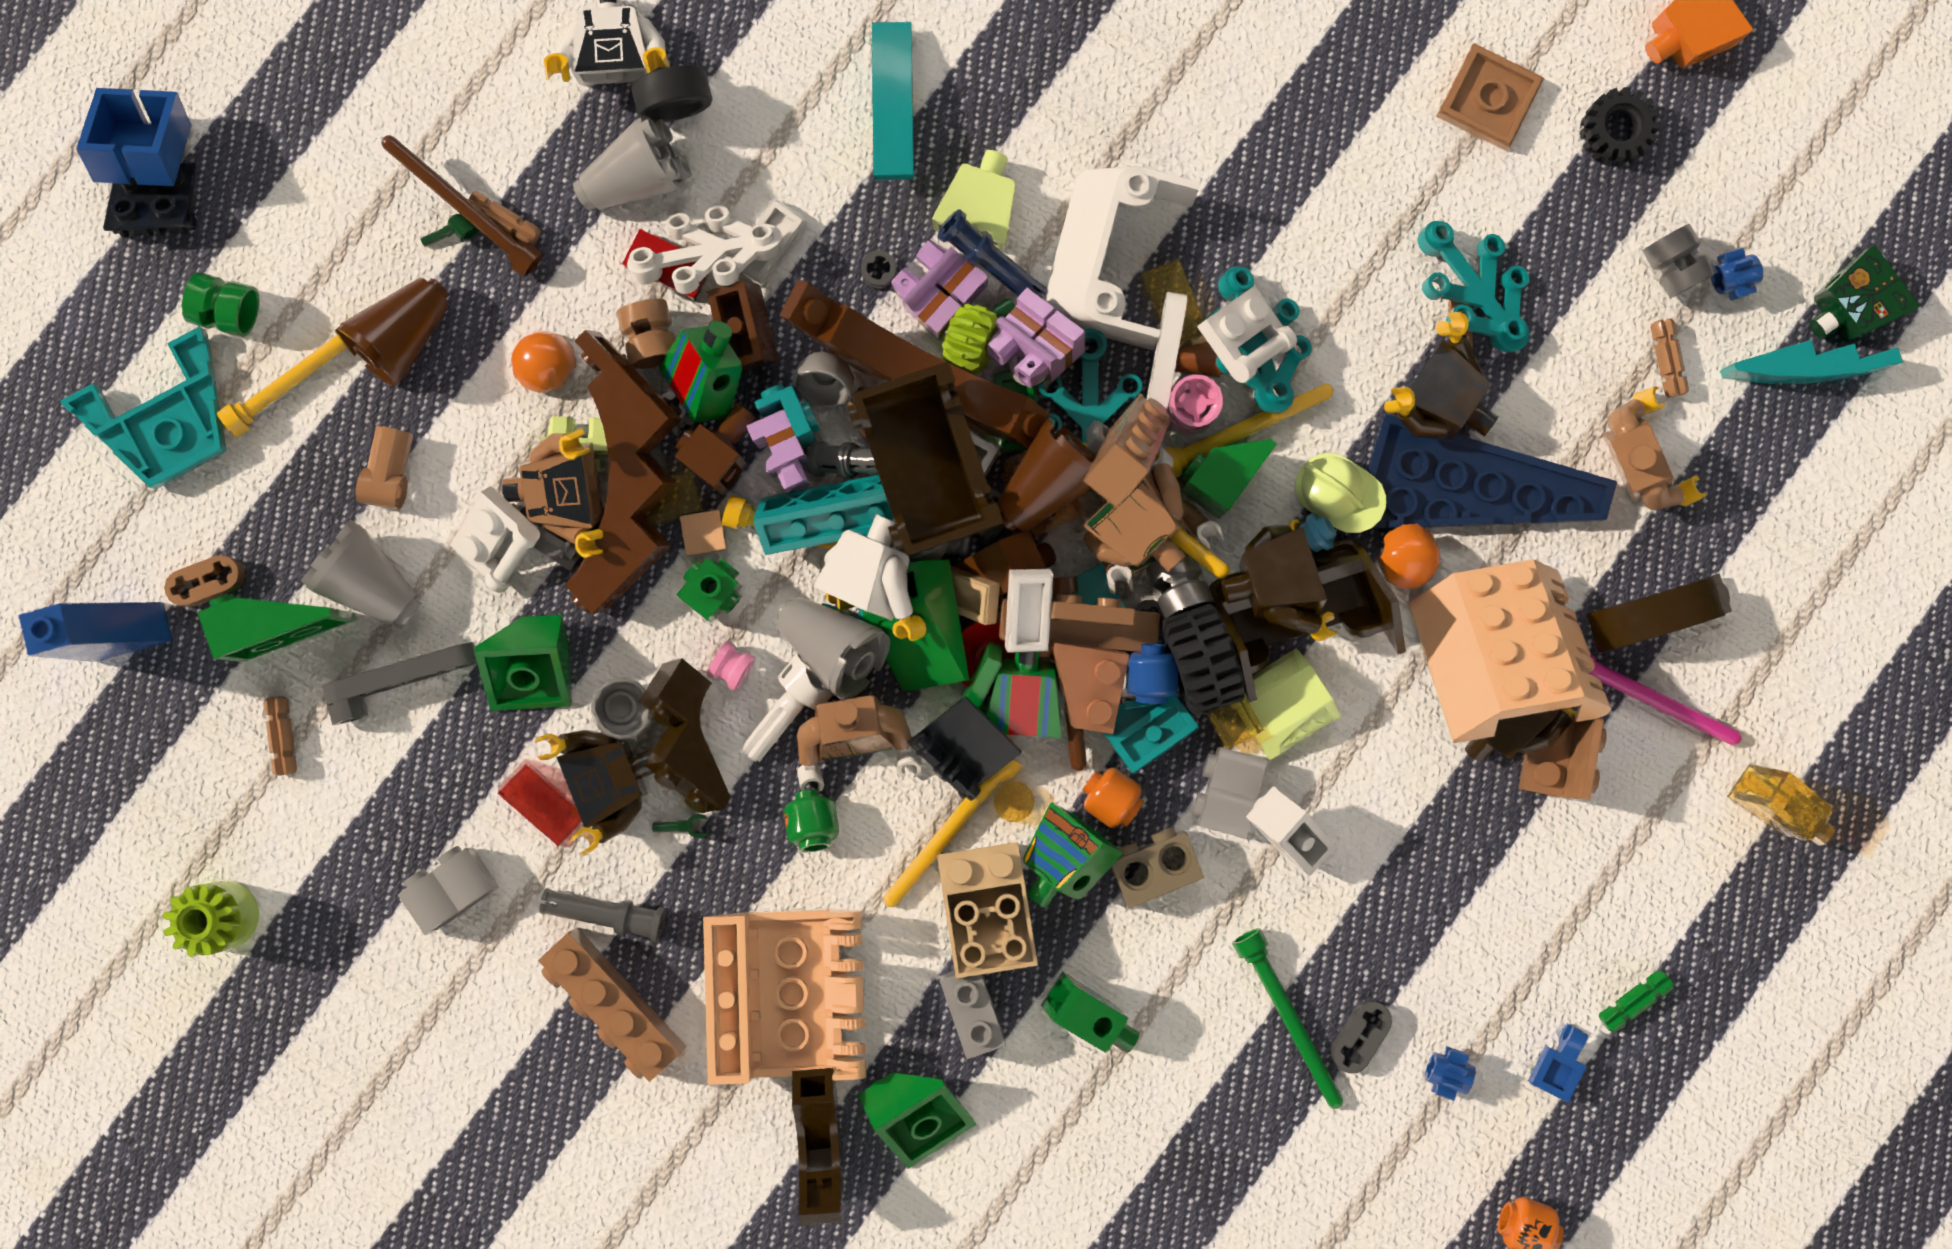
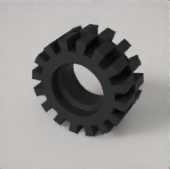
(1633, 108)

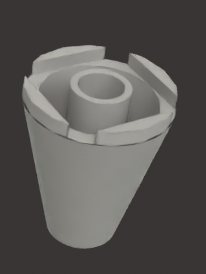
(833, 645)

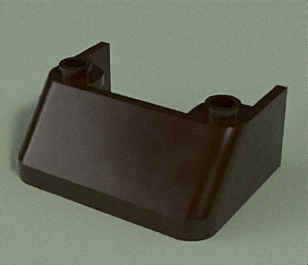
(1353, 593)

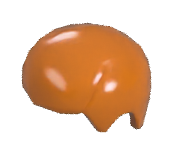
(543, 361)
(1409, 556)

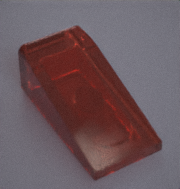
(540, 802)

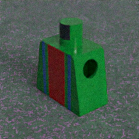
(703, 371)
(1025, 697)

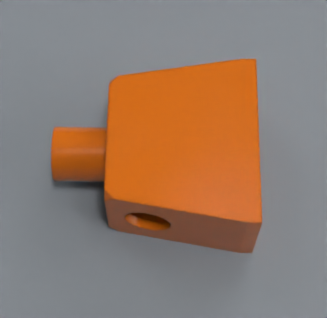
(1696, 31)

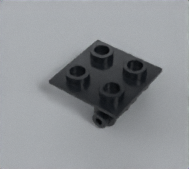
(151, 208)
(964, 747)

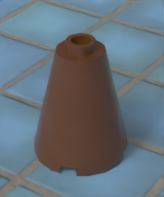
(395, 328)
(1046, 478)

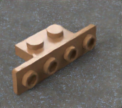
(1097, 625)

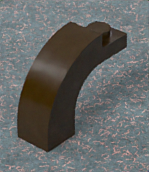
(1660, 613)
(819, 1146)

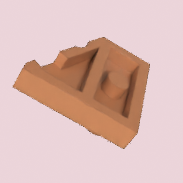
(1091, 684)

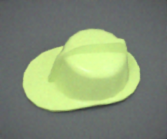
(1341, 492)

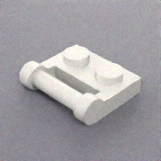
(1239, 323)
(484, 533)

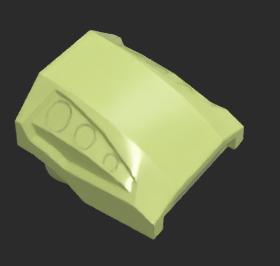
(1290, 703)

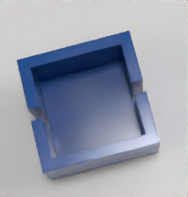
(122, 144)

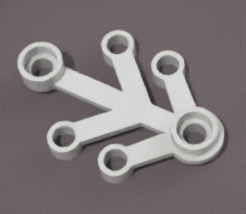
(756, 242)

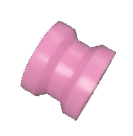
(731, 665)

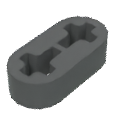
(1369, 1041)

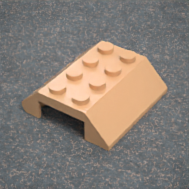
(1505, 648)
(782, 994)

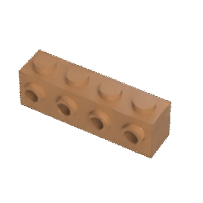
(612, 1004)

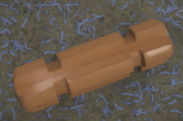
(506, 219)
(1669, 358)
(280, 735)

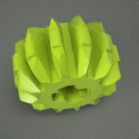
(968, 338)

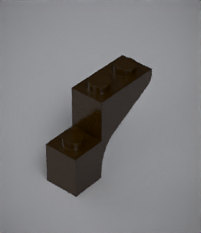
(682, 754)

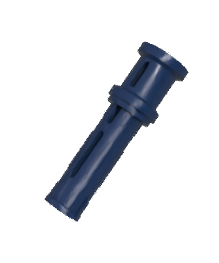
(979, 248)

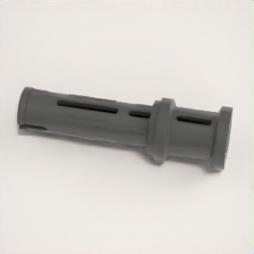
(844, 460)
(621, 917)

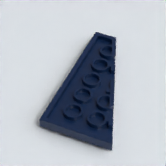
(1477, 483)

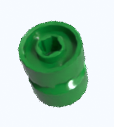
(213, 303)

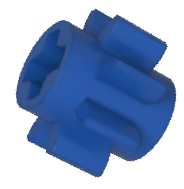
(1737, 274)
(1450, 1073)

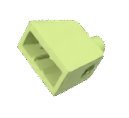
(983, 197)

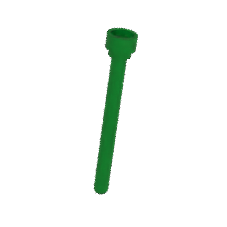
(1253, 949)

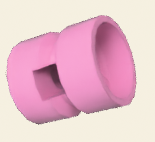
(1194, 404)

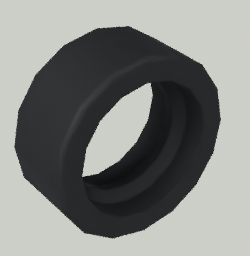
(672, 93)

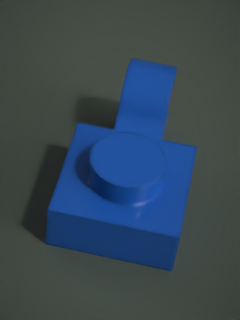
(1558, 1069)

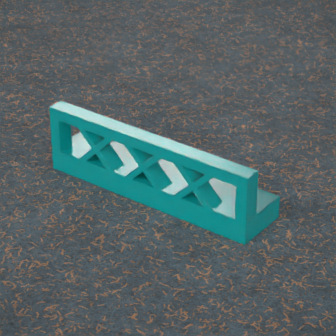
(819, 514)

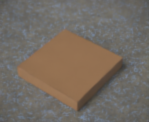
(1490, 97)

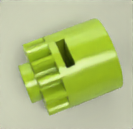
(212, 918)

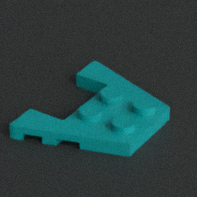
(168, 431)

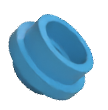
(1319, 532)

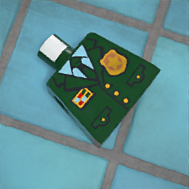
(1861, 298)

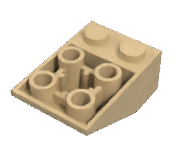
(987, 910)

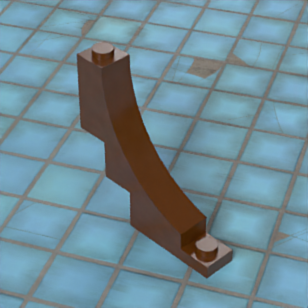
(888, 357)
(633, 425)

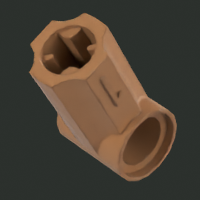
(384, 478)

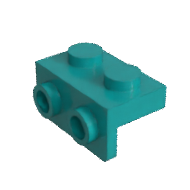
(799, 414)

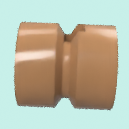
(650, 347)

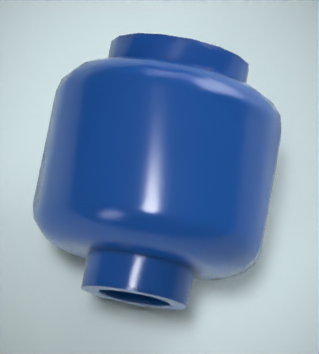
(1152, 674)

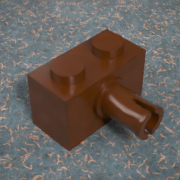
(745, 312)
(713, 453)
(1010, 553)

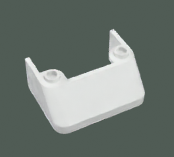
(1084, 241)

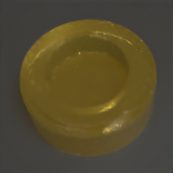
(1013, 801)

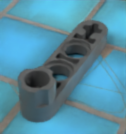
(346, 695)

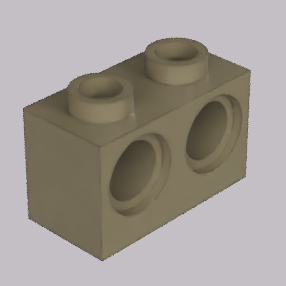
(1158, 878)

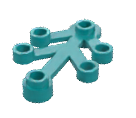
(1480, 289)
(1267, 377)
(1089, 411)

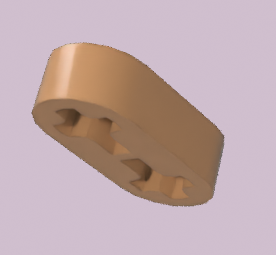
(200, 573)

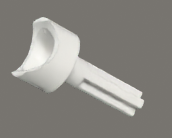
(802, 689)

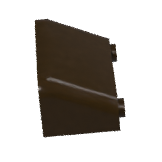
(925, 459)

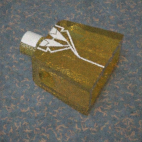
(1783, 804)

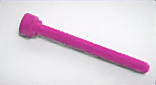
(1665, 704)

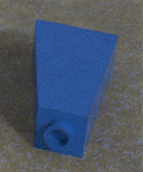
(94, 629)

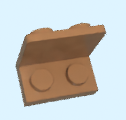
(1568, 765)

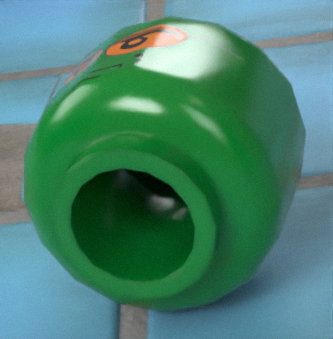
(811, 821)

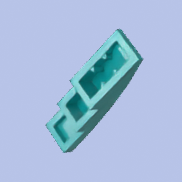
(892, 101)
(1801, 365)

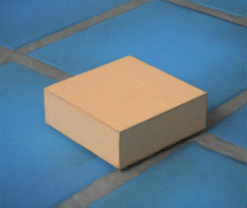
(703, 533)

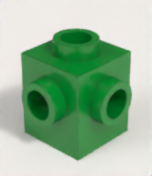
(696, 592)

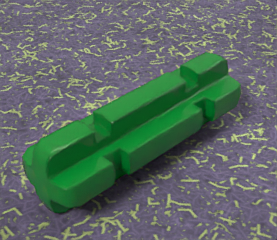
(1636, 1001)

